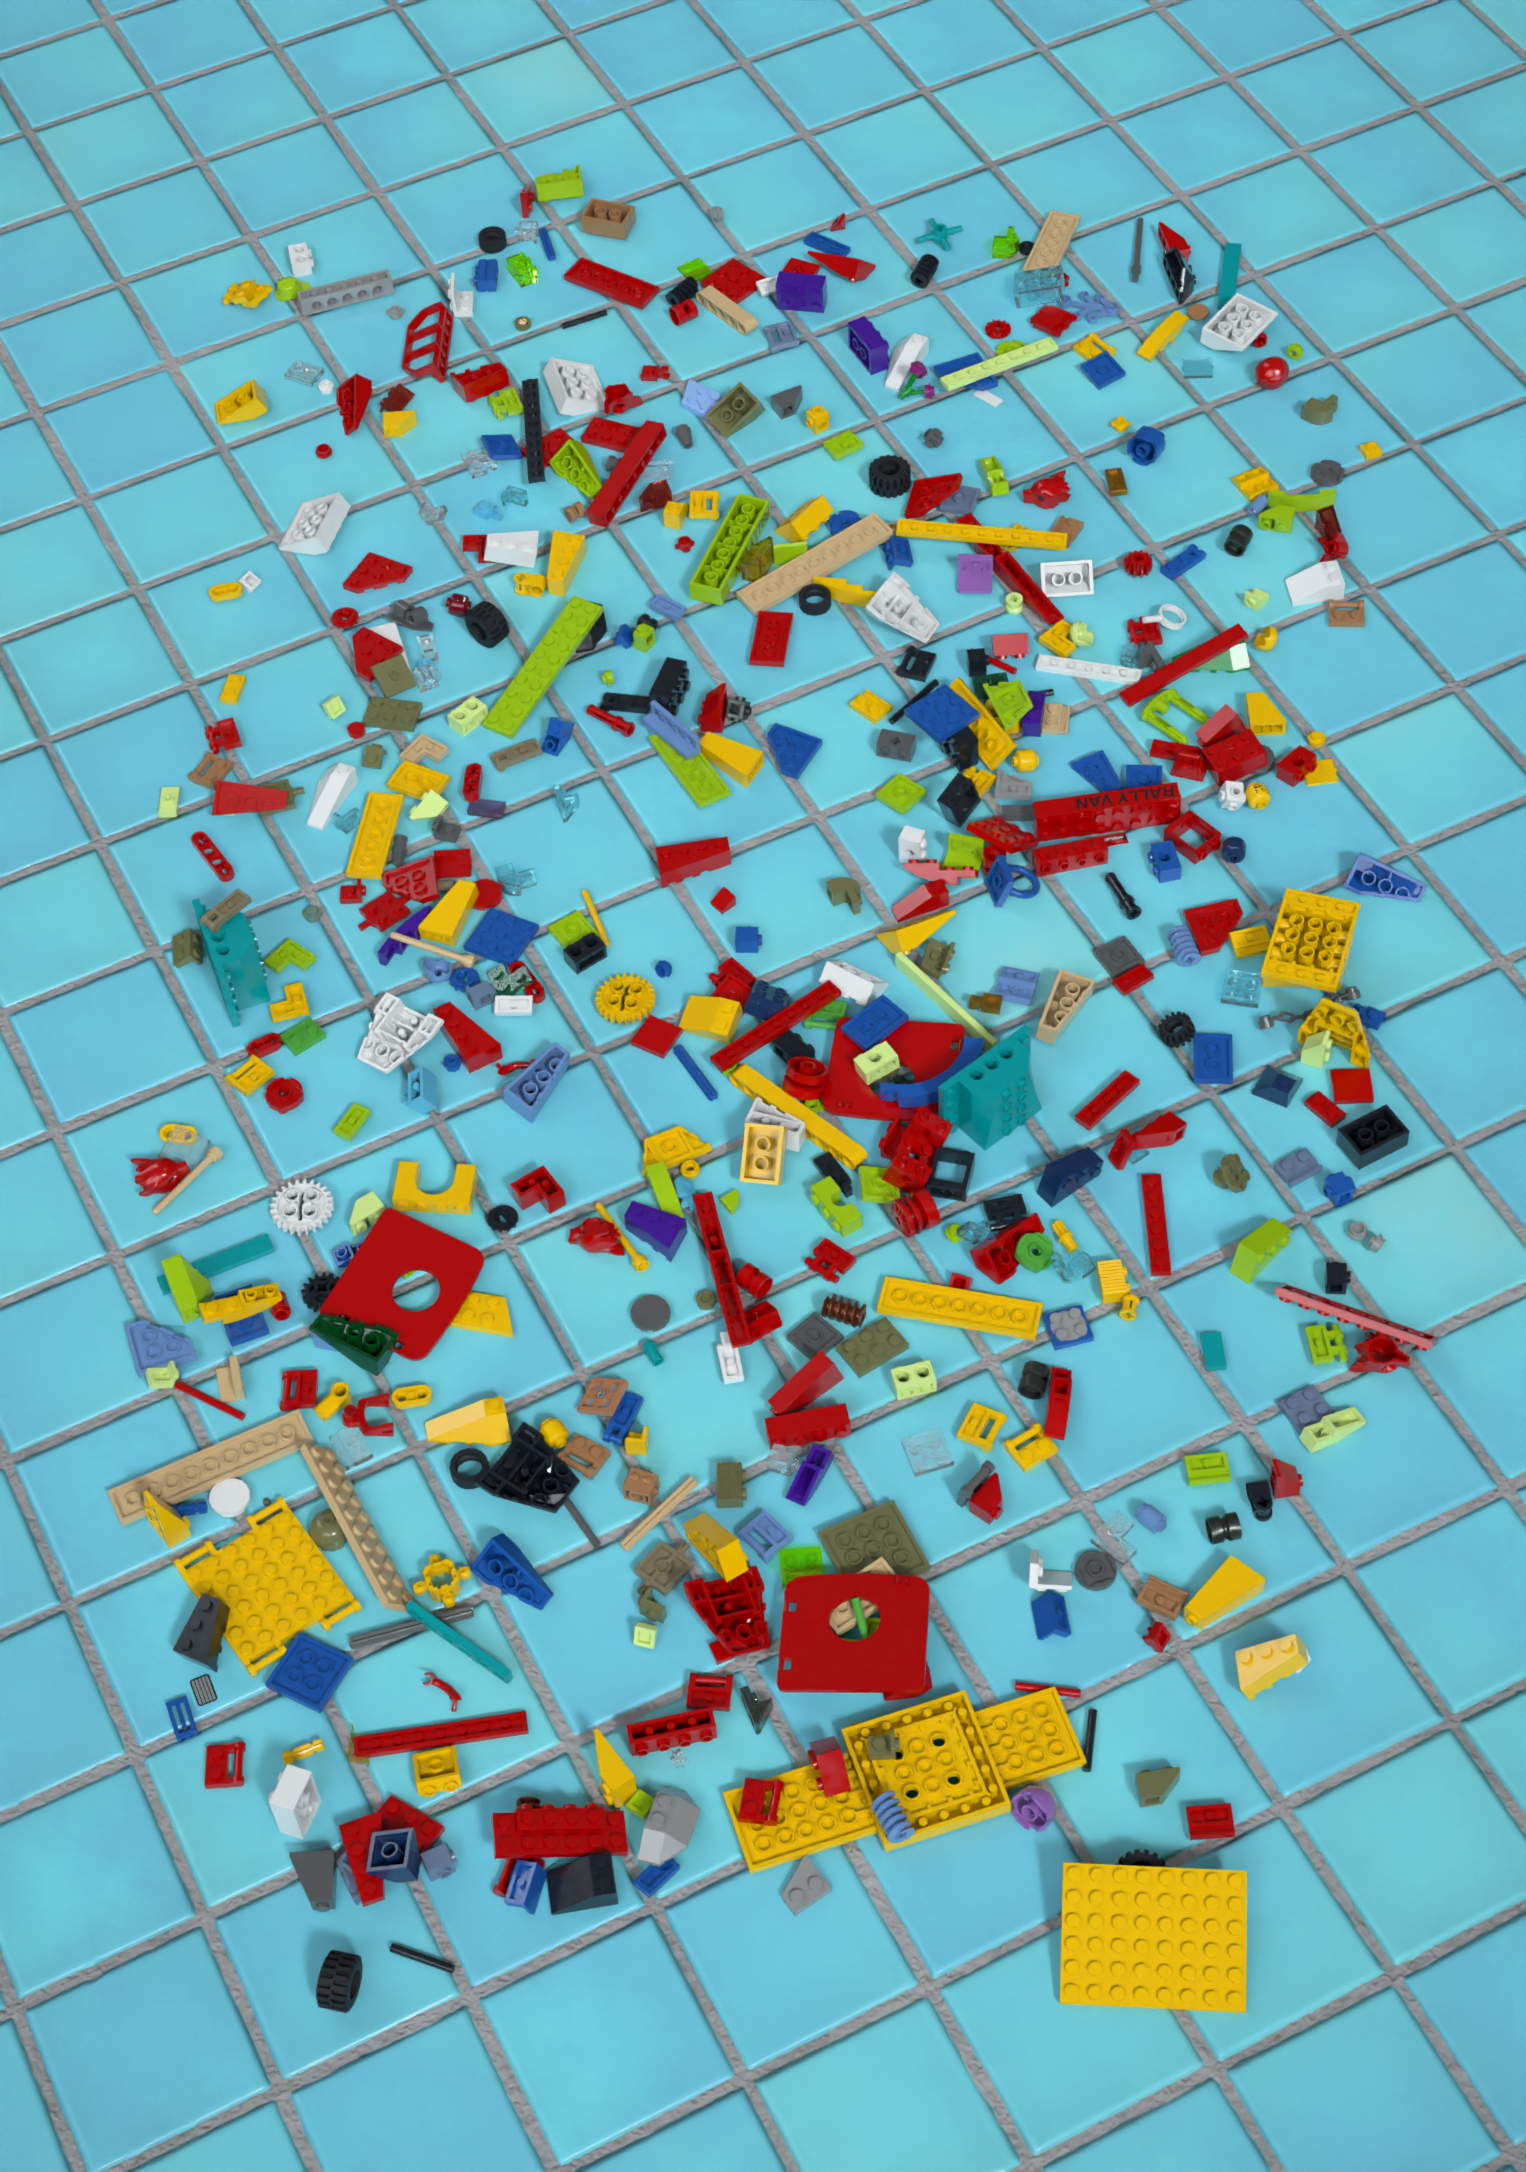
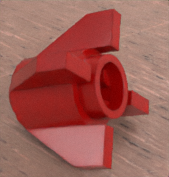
(1334, 548)

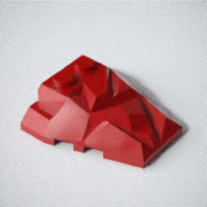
(732, 1611)

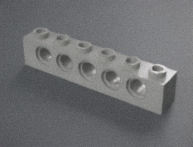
(345, 292)

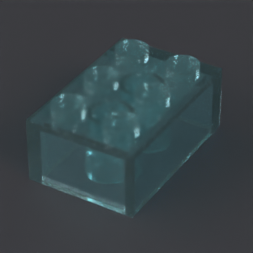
(1039, 286)

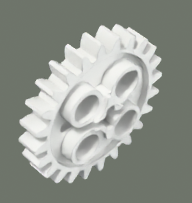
(315, 1210)

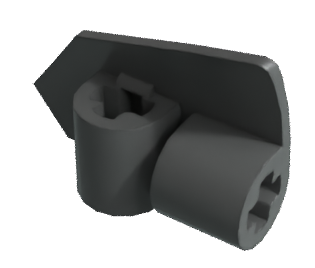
(409, 616)

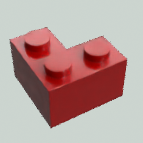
(537, 1187)
(829, 1761)

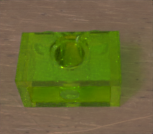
(522, 269)

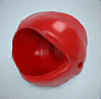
(1271, 372)

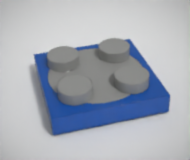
(1068, 1327)

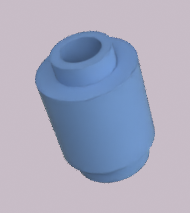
(1151, 1518)

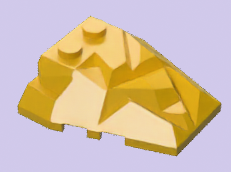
(1344, 1027)

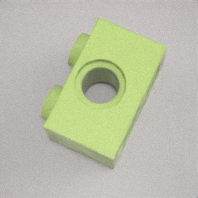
(876, 1062)

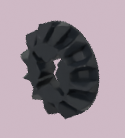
(505, 1211)

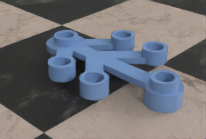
(1107, 308)

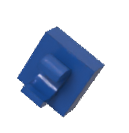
(624, 636)

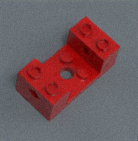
(921, 1137)

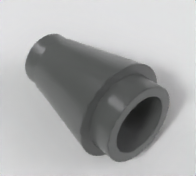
(684, 435)

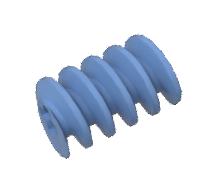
(1183, 946)
(892, 1818)

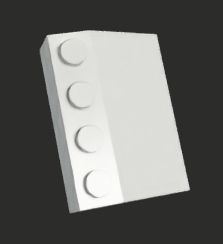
(1236, 324)
(574, 387)
(315, 525)

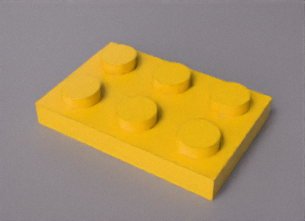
(416, 780)

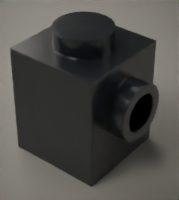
(977, 662)
(1336, 1278)

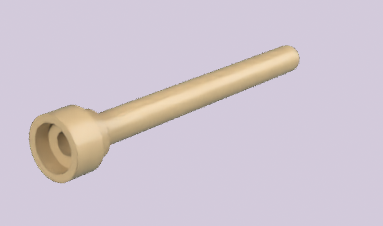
(466, 960)
(213, 1154)

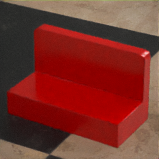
(453, 863)

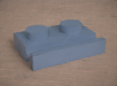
(1297, 1167)

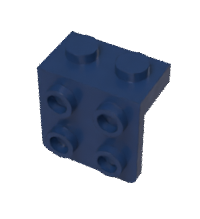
(765, 1000)

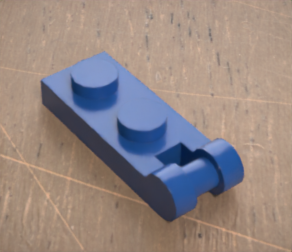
(1183, 562)
(623, 1418)

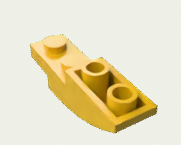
(245, 1304)

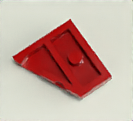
(526, 199)

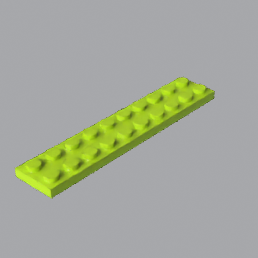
(542, 667)

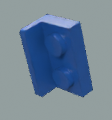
(897, 552)

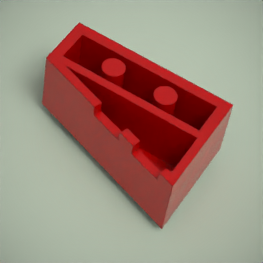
(480, 382)

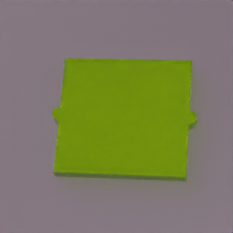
(695, 269)

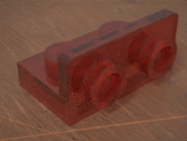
(397, 400)

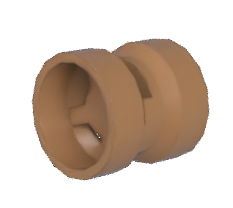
(574, 512)

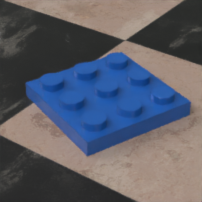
(942, 713)
(501, 937)
(309, 1672)

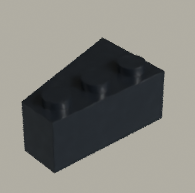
(203, 1633)

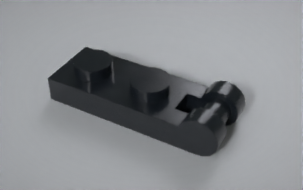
(625, 703)

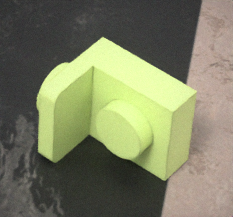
(1256, 599)

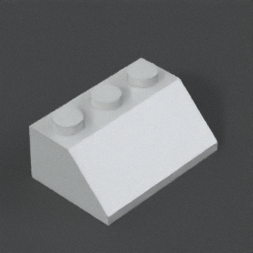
(1066, 578)
(853, 982)

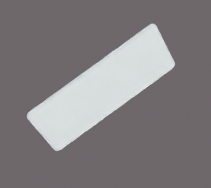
(988, 397)

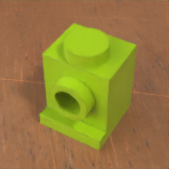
(644, 638)

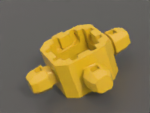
(446, 1593)

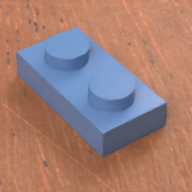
(667, 607)

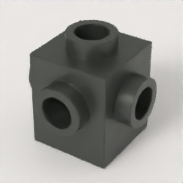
(732, 709)

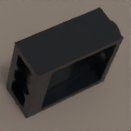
(954, 805)
(949, 1189)

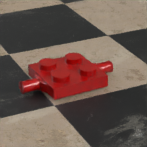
(384, 912)

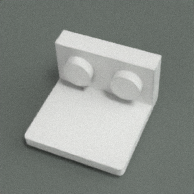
(461, 302)
(1045, 1579)

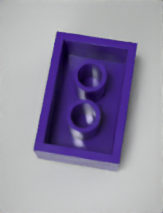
(801, 292)
(868, 345)

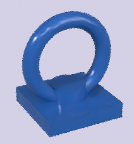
(1001, 882)

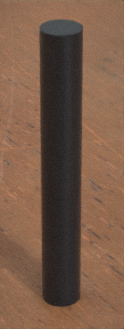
(583, 319)
(1089, 1742)
(422, 1958)

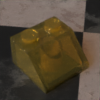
(758, 560)

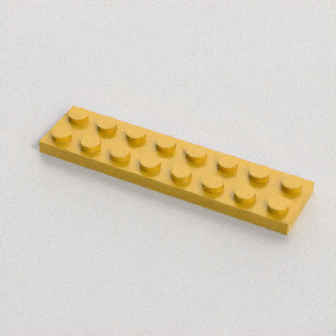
(960, 1308)

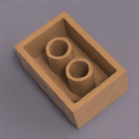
(608, 219)

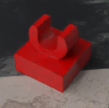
(1157, 1637)

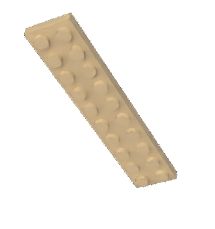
(815, 562)
(212, 1465)
(357, 1527)

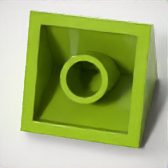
(786, 552)

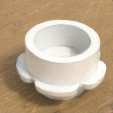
(326, 386)

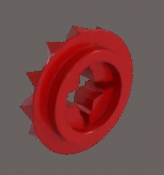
(1003, 331)
(348, 613)

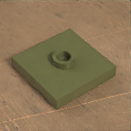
(393, 676)

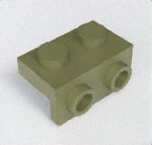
(187, 948)
(936, 958)

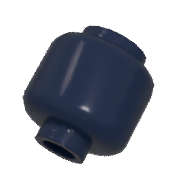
(1233, 850)

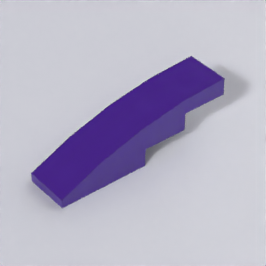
(408, 928)

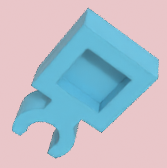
(685, 1191)

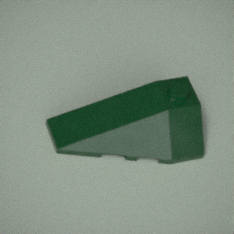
(362, 1344)

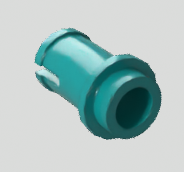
(651, 1350)

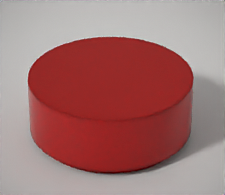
(356, 730)

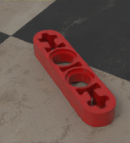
(209, 858)

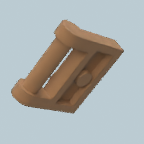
(1346, 618)
(217, 771)
(587, 1452)

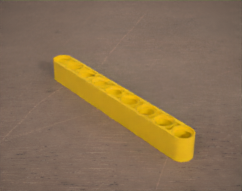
(817, 1129)

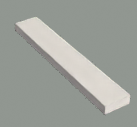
(1088, 669)

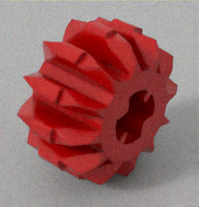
(1138, 563)

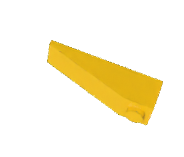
(477, 1423)

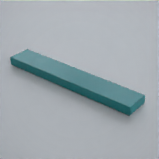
(1229, 273)
(228, 1259)
(459, 1642)

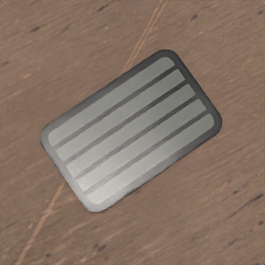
(203, 1690)

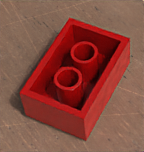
(1234, 757)

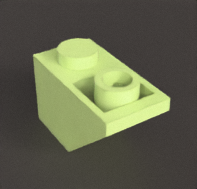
(430, 807)
(1316, 1049)
(365, 1213)

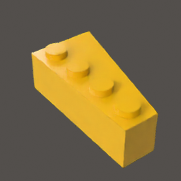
(717, 1546)

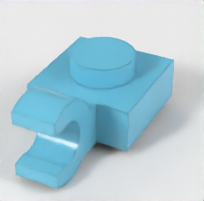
(487, 510)

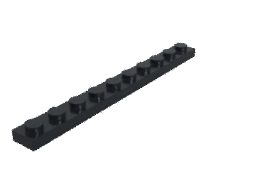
(533, 431)

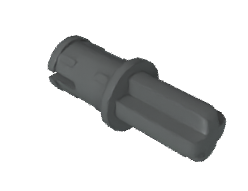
(400, 850)

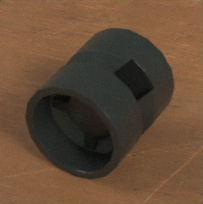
(1238, 540)
(1034, 1380)
(1221, 1528)

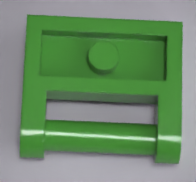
(832, 1011)

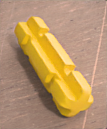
(303, 1751)

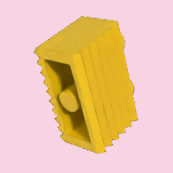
(1112, 1280)

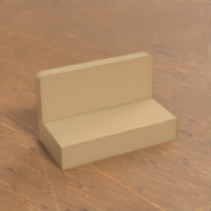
(230, 1381)

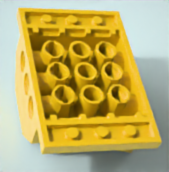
(1310, 942)

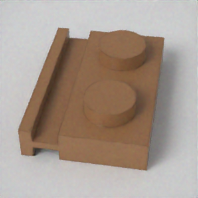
(1070, 526)
(1162, 1598)

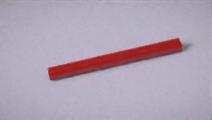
(210, 1400)

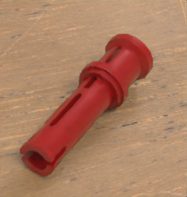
(616, 722)

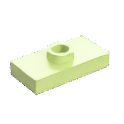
(169, 802)

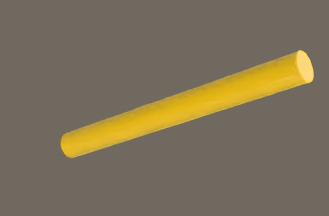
(595, 917)

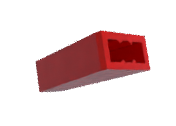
(806, 1385)

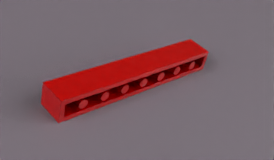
(626, 473)

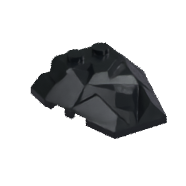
(530, 1473)

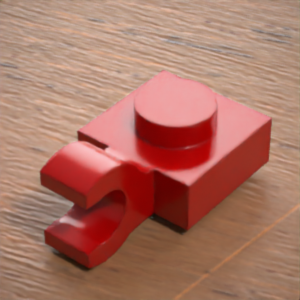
(652, 373)

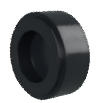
(1025, 247)

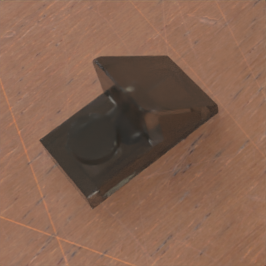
(757, 1711)

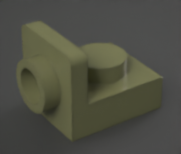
(883, 1746)

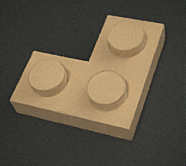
(422, 747)

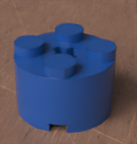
(1146, 445)

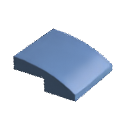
(1017, 985)

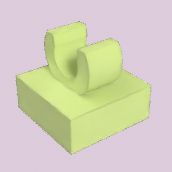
(334, 707)
(645, 1635)

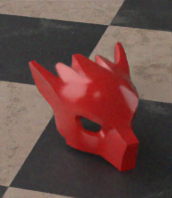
(620, 399)
(1051, 488)
(157, 1172)
(598, 1237)
(1379, 1355)

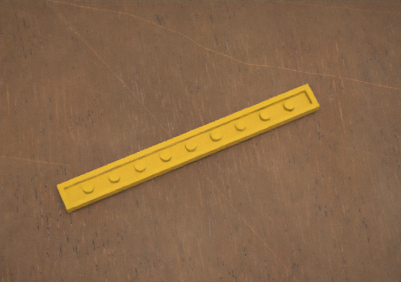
(982, 534)

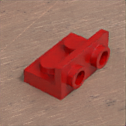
(890, 1141)
(762, 1320)

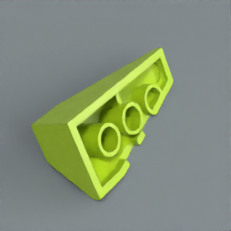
(577, 468)

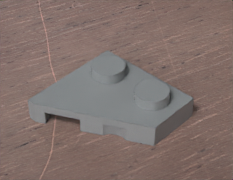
(1012, 787)
(805, 1887)

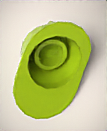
(288, 288)

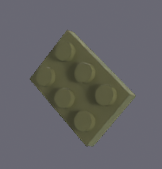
(392, 714)
(872, 1347)

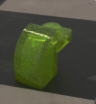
(1006, 246)

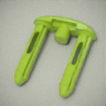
(1160, 703)

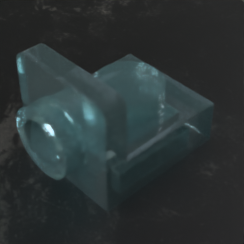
(514, 495)
(973, 1232)

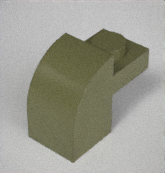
(1318, 412)
(845, 890)

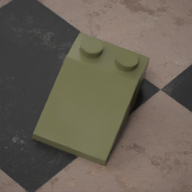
(735, 411)

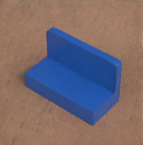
(1050, 1616)
(526, 1886)

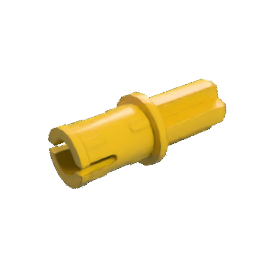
(1065, 1236)

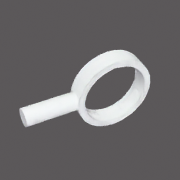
(1160, 618)

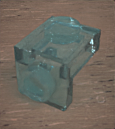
(348, 821)

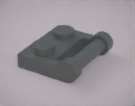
(975, 1484)

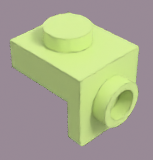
(162, 1377)

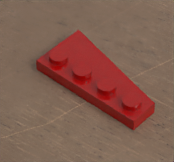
(243, 798)
(357, 1842)

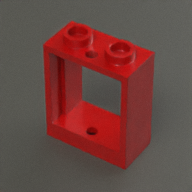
(1192, 821)

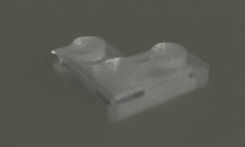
(1110, 1538)

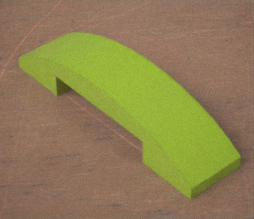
(1303, 502)

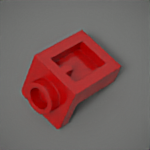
(353, 893)

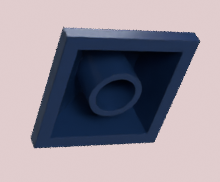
(1277, 1086)
(394, 1855)

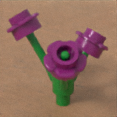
(918, 371)

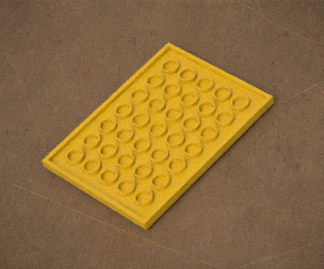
(1154, 1937)

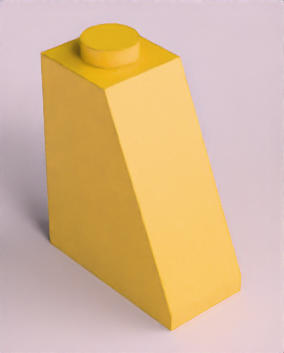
(1263, 715)

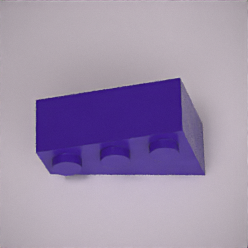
(656, 1227)

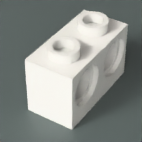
(301, 259)

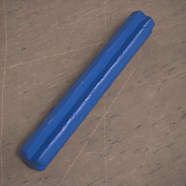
(695, 1072)

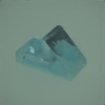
(566, 803)

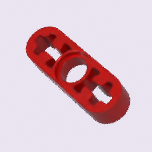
(474, 787)
(533, 986)

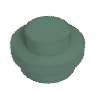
(312, 914)

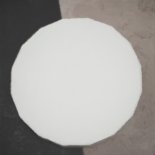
(230, 1497)

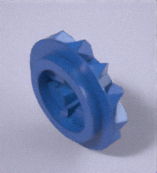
(459, 976)

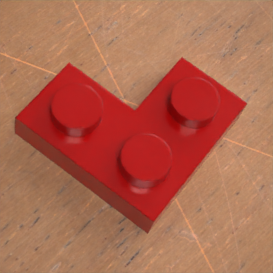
(475, 543)

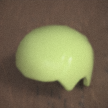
(1080, 635)

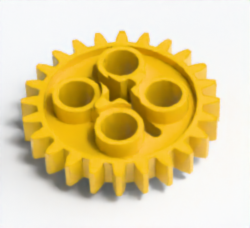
(637, 1003)

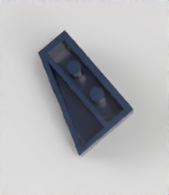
(1068, 1175)

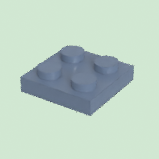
(961, 501)
(1305, 1408)

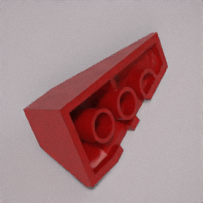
(849, 267)
(353, 400)
(996, 1254)

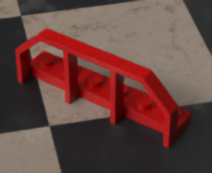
(440, 347)

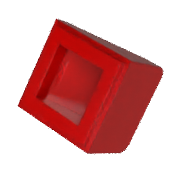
(723, 900)
(960, 1281)

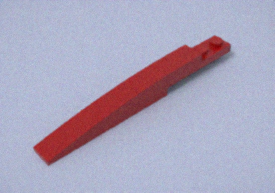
(1015, 577)
(722, 1270)

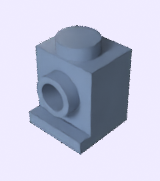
(481, 994)

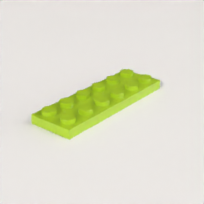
(694, 775)

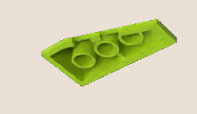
(186, 1286)

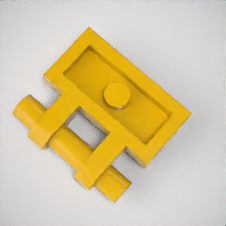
(240, 294)
(982, 780)

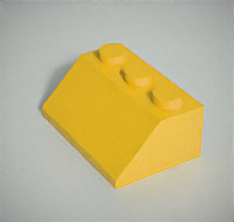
(805, 519)

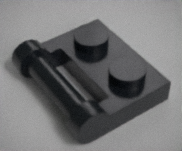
(921, 666)

